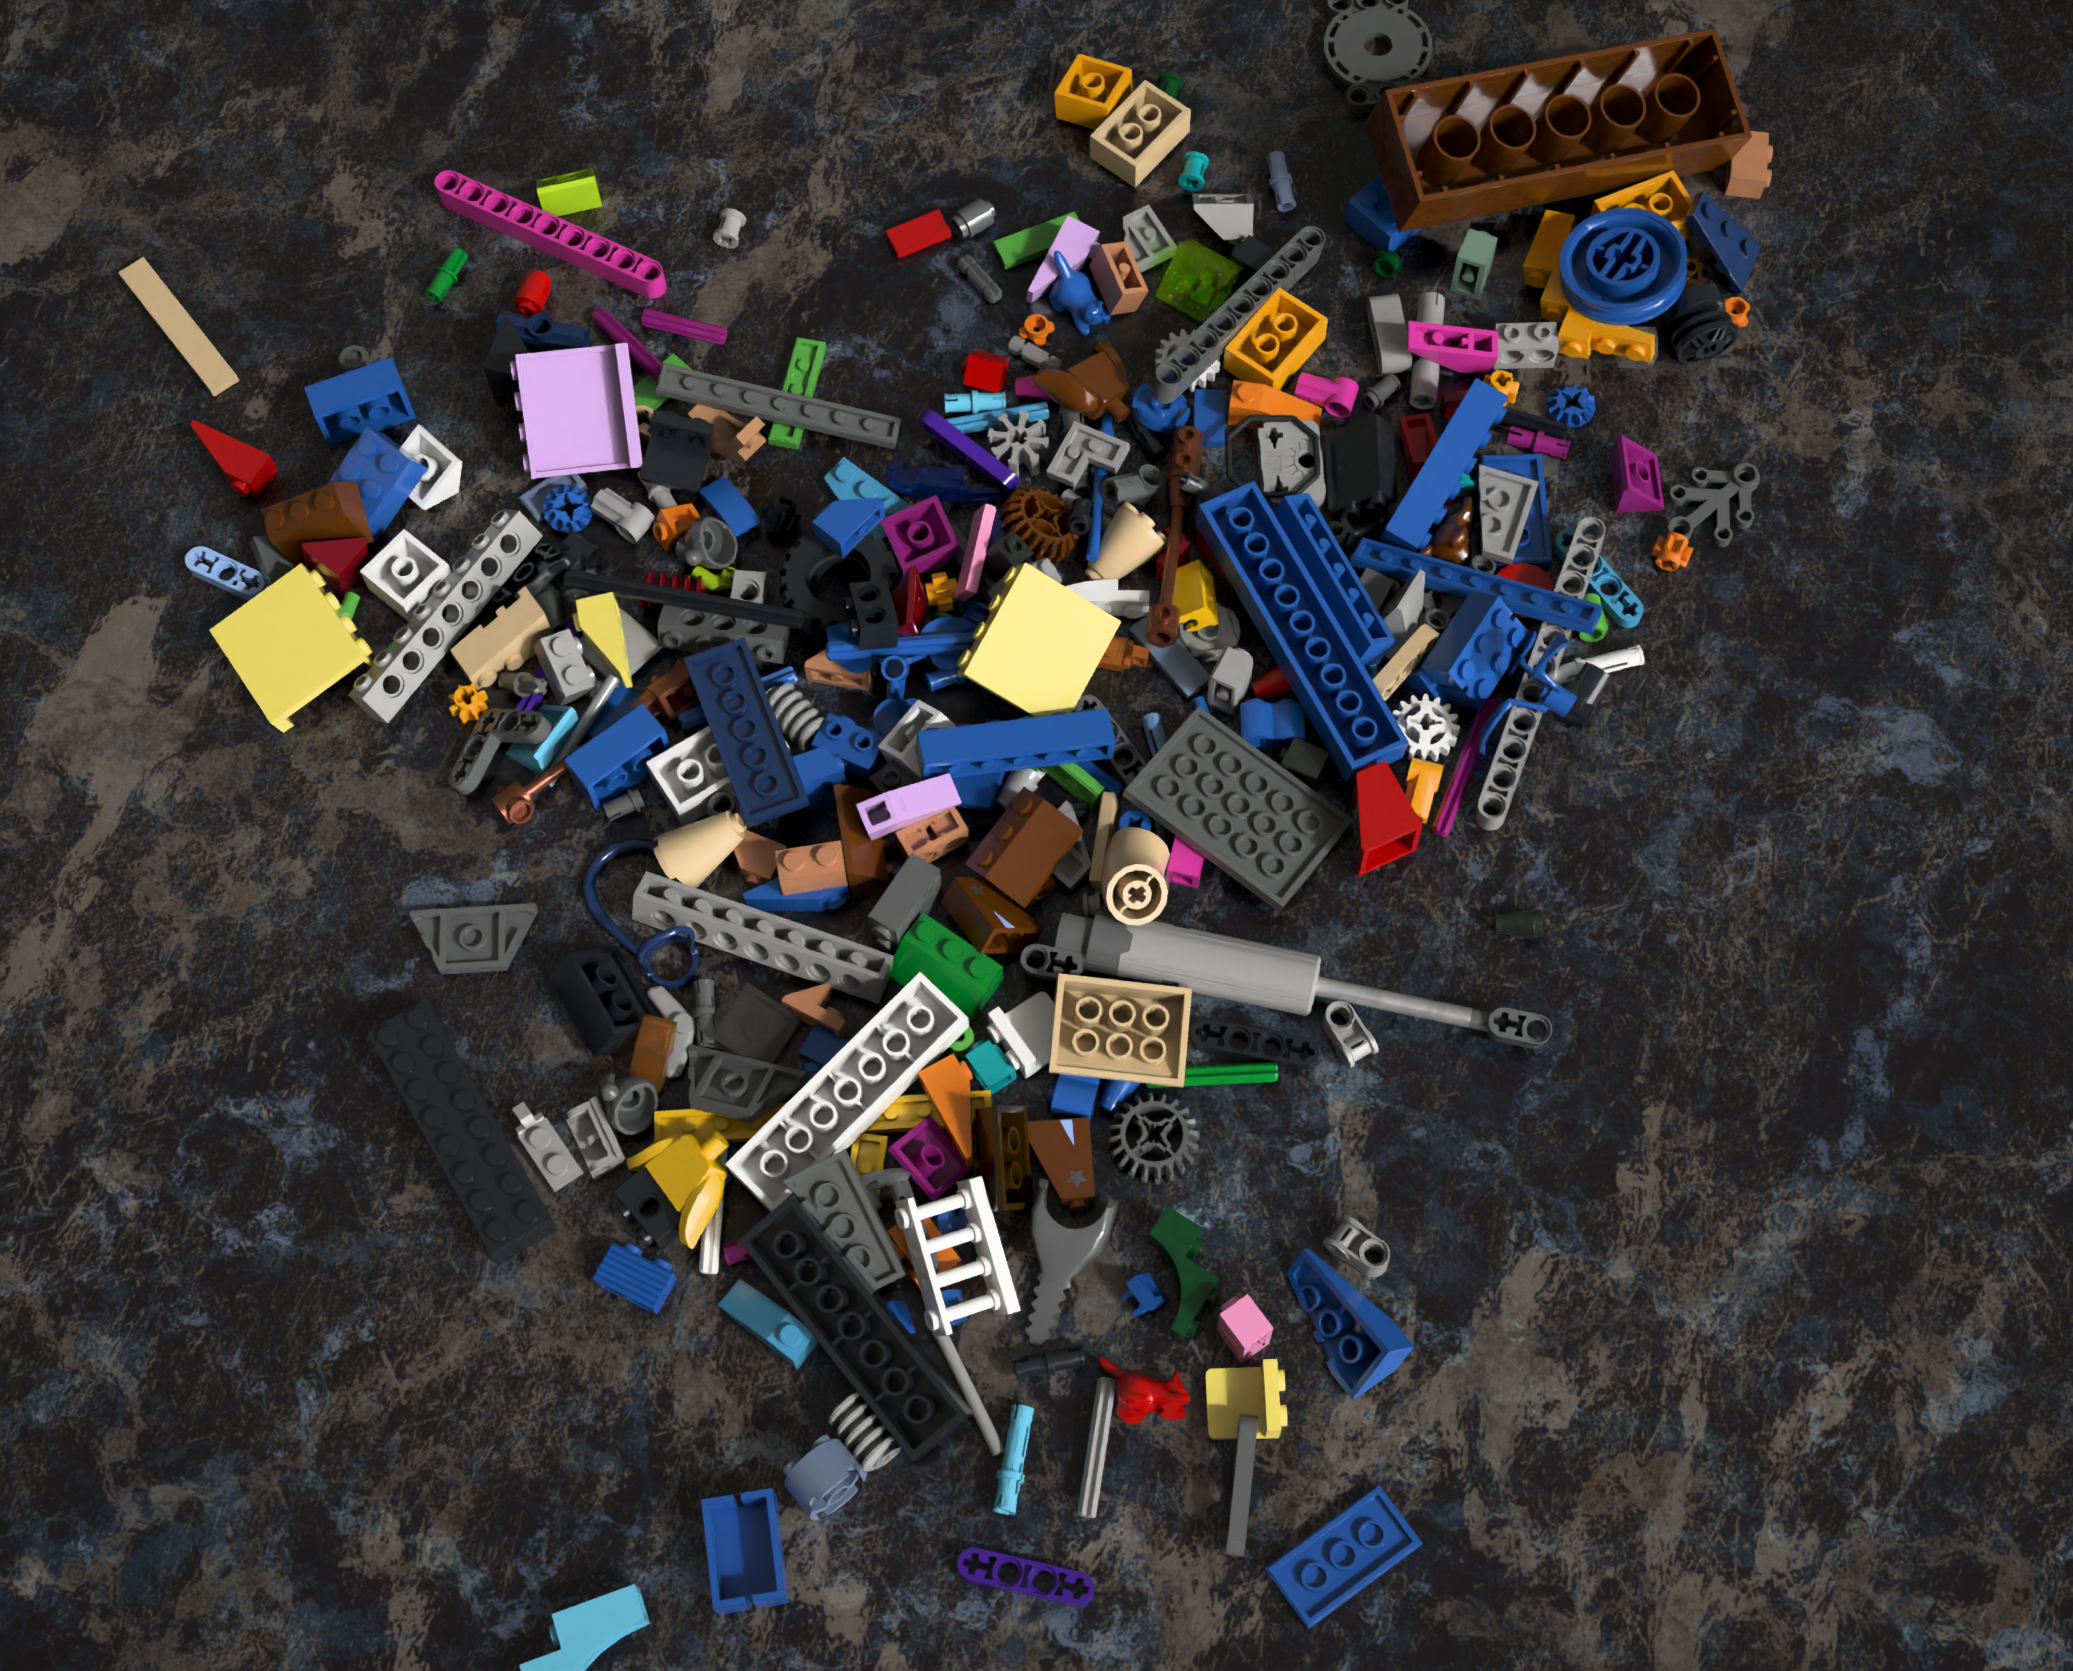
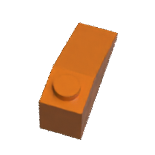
(1260, 399)
(950, 1094)

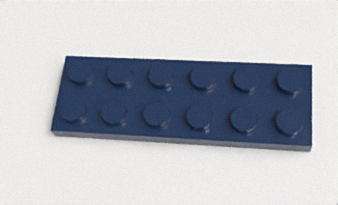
(746, 732)

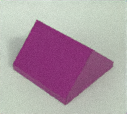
(1635, 477)
(921, 536)
(930, 1158)

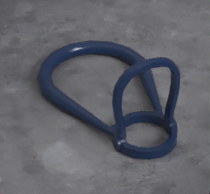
(650, 946)

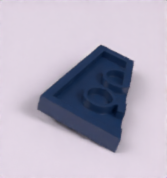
(1725, 238)

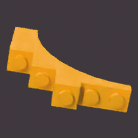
(1577, 334)

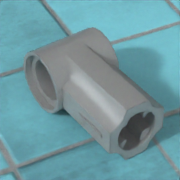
(628, 518)

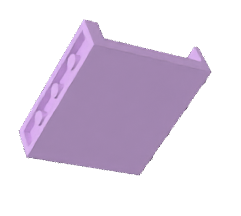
(577, 410)

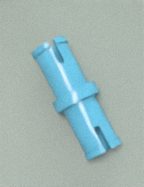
(974, 402)

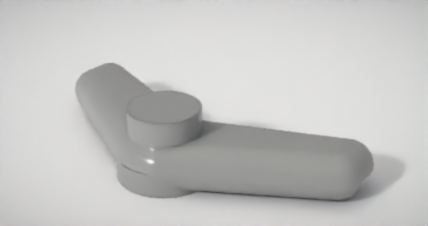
(685, 1031)

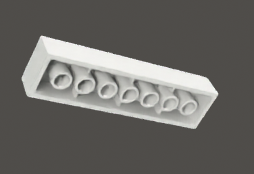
(850, 1090)

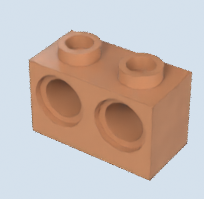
(933, 836)

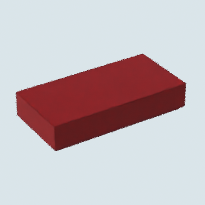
(918, 233)

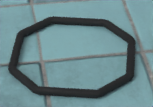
(1264, 418)

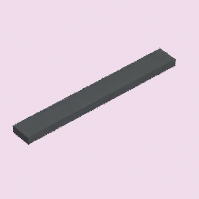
(778, 406)

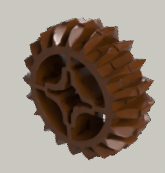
(1040, 522)

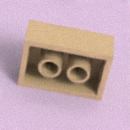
(1140, 133)

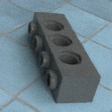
(702, 631)

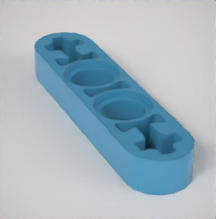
(1603, 575)

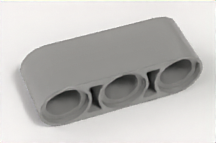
(1389, 334)

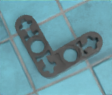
(491, 730)

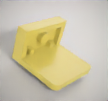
(1245, 1392)

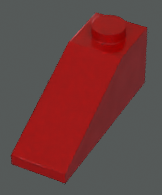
(242, 465)

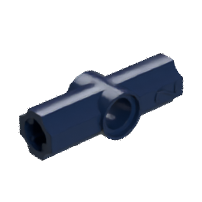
(556, 335)

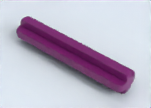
(684, 326)

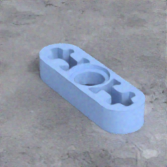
(219, 563)

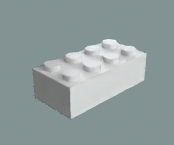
(690, 775)

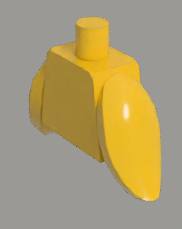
(689, 1177)

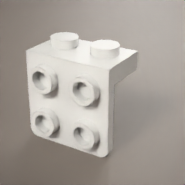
(1024, 1033)

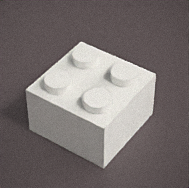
(404, 574)

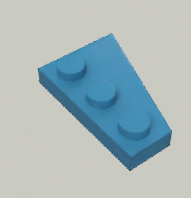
(850, 482)

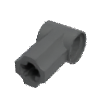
(1132, 487)

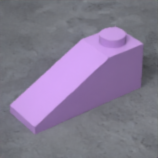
(1076, 243)

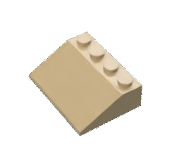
(1120, 1030)

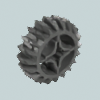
(1138, 1116)

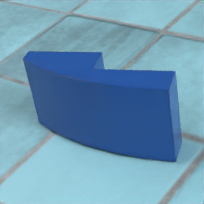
(729, 506)

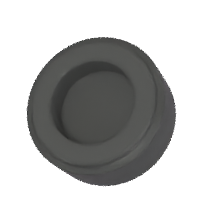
(353, 358)

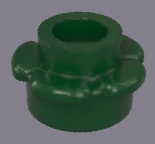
(1387, 263)

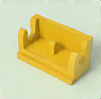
(1195, 596)

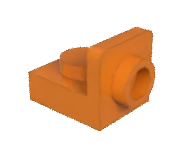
(673, 523)

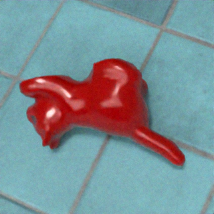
(1140, 1394)

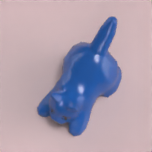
(1074, 293)

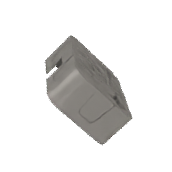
(1280, 466)

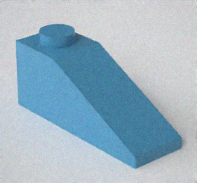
(769, 1323)

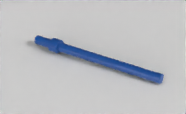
(1097, 501)

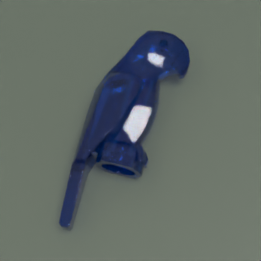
(934, 480)

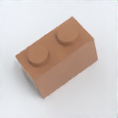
(1748, 169)
(1118, 278)
(811, 868)

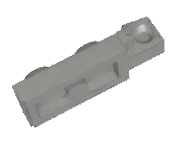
(546, 1148)

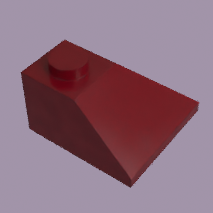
(910, 604)

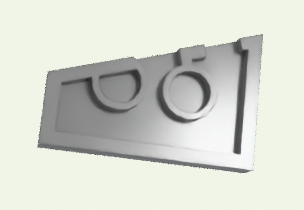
(1503, 511)

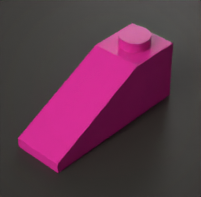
(1454, 346)

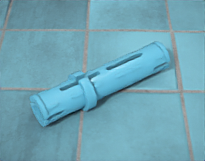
(1014, 1454)

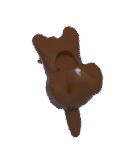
(1451, 538)

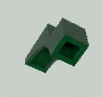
(1176, 1240)

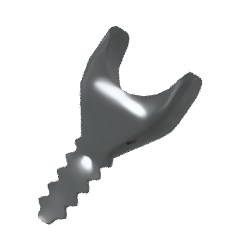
(1060, 1256)

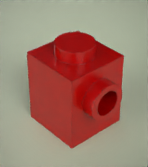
(985, 370)

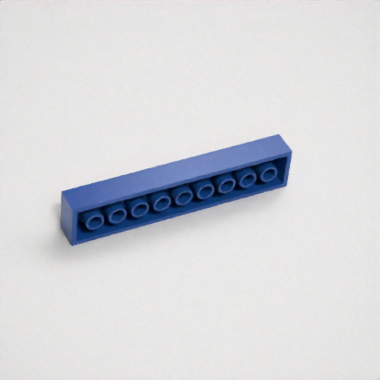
(1300, 630)

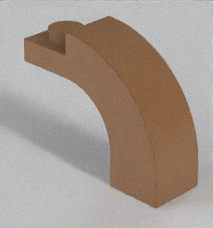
(731, 437)

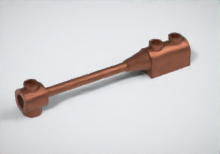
(1184, 456)
(665, 694)

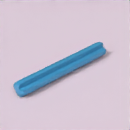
(989, 419)

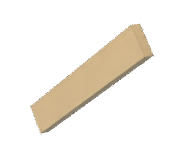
(178, 326)

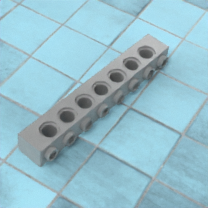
(481, 586)
(763, 937)

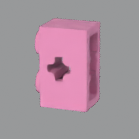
(1243, 1327)

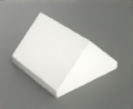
(443, 470)

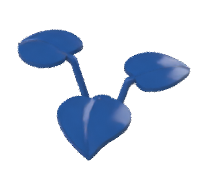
(897, 668)
(1552, 695)

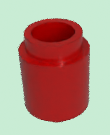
(533, 293)

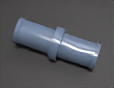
(1280, 181)

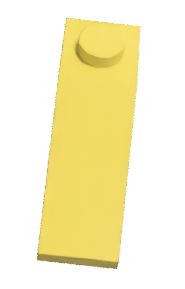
(603, 630)

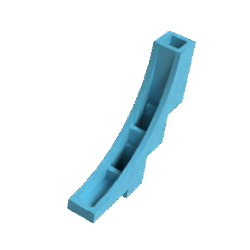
(591, 1629)

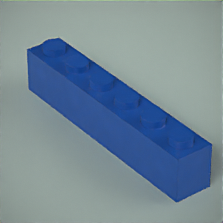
(1445, 466)
(1334, 577)
(1015, 744)

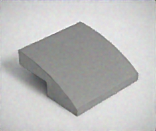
(639, 645)

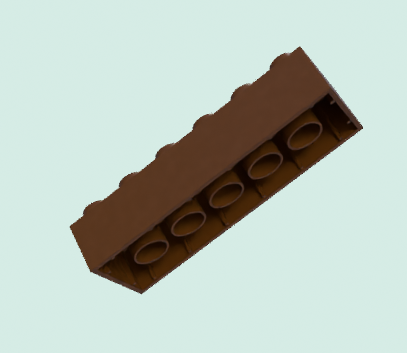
(1556, 129)

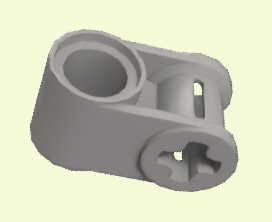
(1350, 1040)
(1356, 1245)

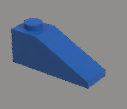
(770, 898)

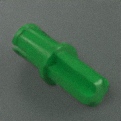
(446, 275)

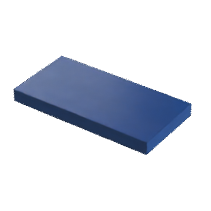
(1535, 540)
(1343, 1557)

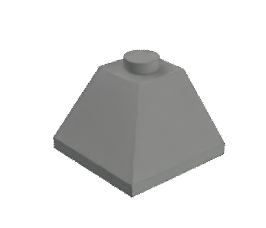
(1226, 214)
(1404, 612)

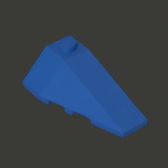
(1355, 1333)

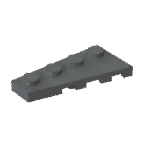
(843, 1207)

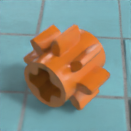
(1672, 551)

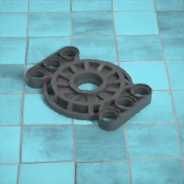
(1369, 73)

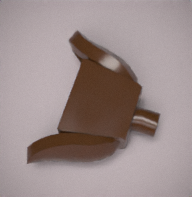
(1090, 386)

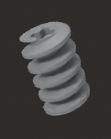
(795, 716)
(862, 1433)

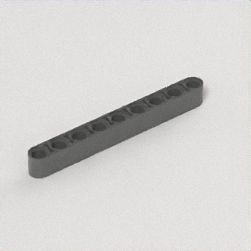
(1212, 337)

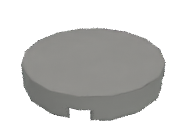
(1210, 641)

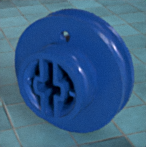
(1623, 266)

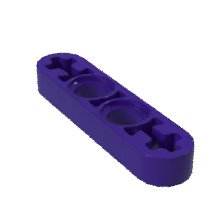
(968, 450)
(1024, 1583)

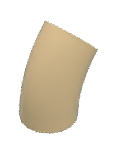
(1135, 876)

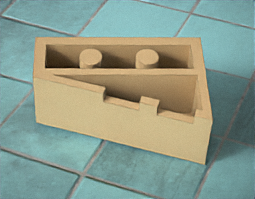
(502, 643)

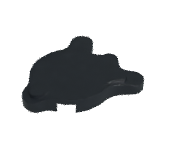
(534, 572)

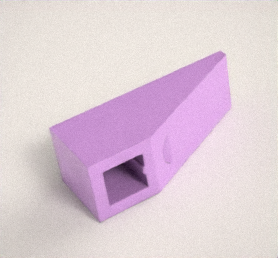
(907, 805)

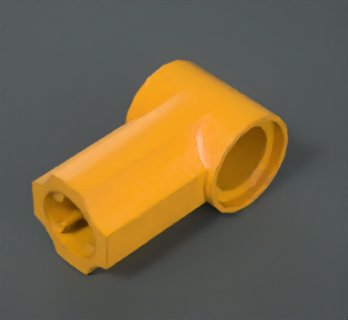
(1421, 785)

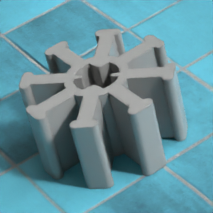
(1019, 443)

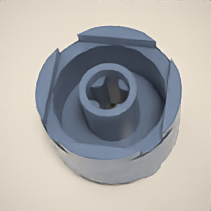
(823, 1477)

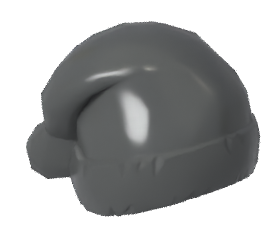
(707, 544)
(628, 1102)

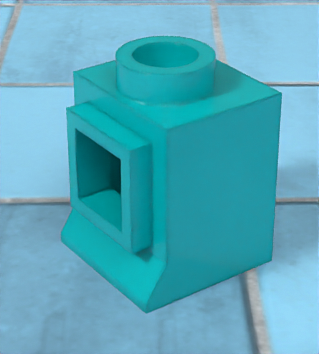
(990, 1066)

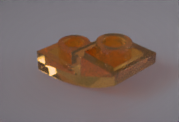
(653, 1048)

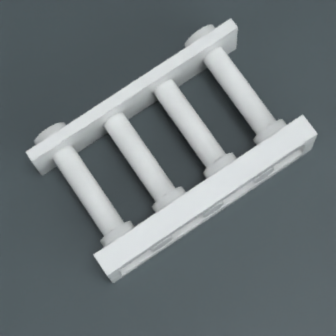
(989, 1263)

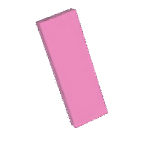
(975, 552)

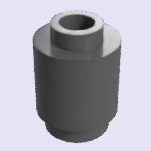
(973, 218)
(723, 802)

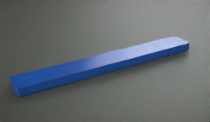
(1460, 580)

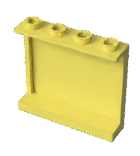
(291, 644)
(1037, 644)

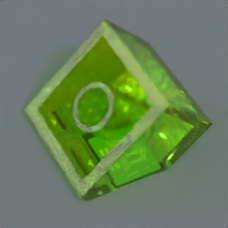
(1198, 280)

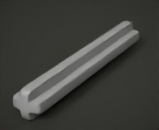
(1096, 1447)

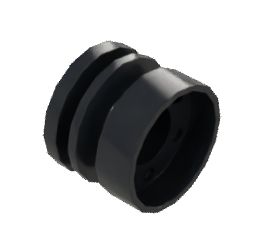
(1699, 325)

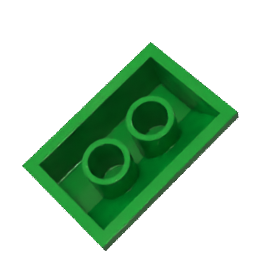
(948, 963)

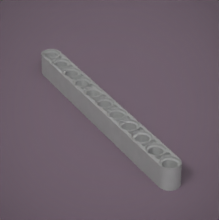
(1518, 740)

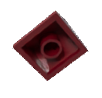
(337, 561)

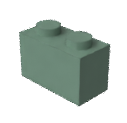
(1473, 263)

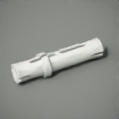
(1608, 662)

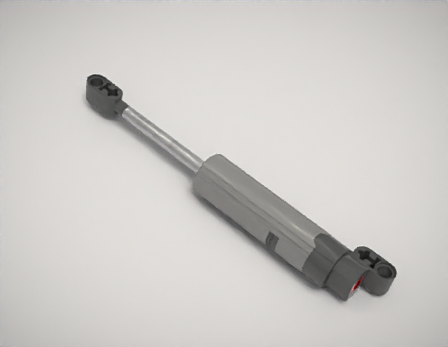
(1243, 972)

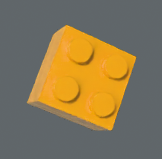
(1092, 91)

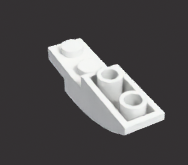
(1116, 602)

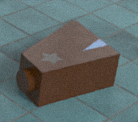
(989, 917)
(1065, 1159)

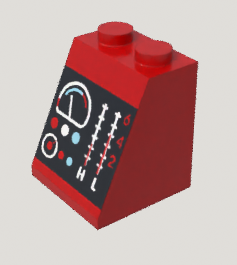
(1382, 819)

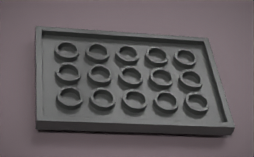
(1238, 808)

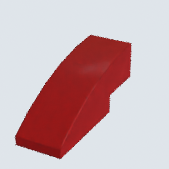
(1418, 442)

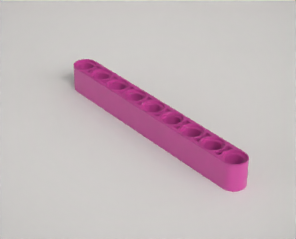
(550, 234)

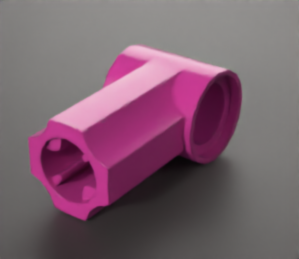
(1335, 395)

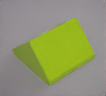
(569, 192)

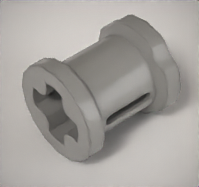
(729, 228)

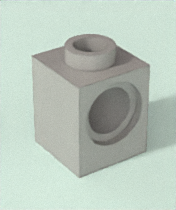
(750, 583)

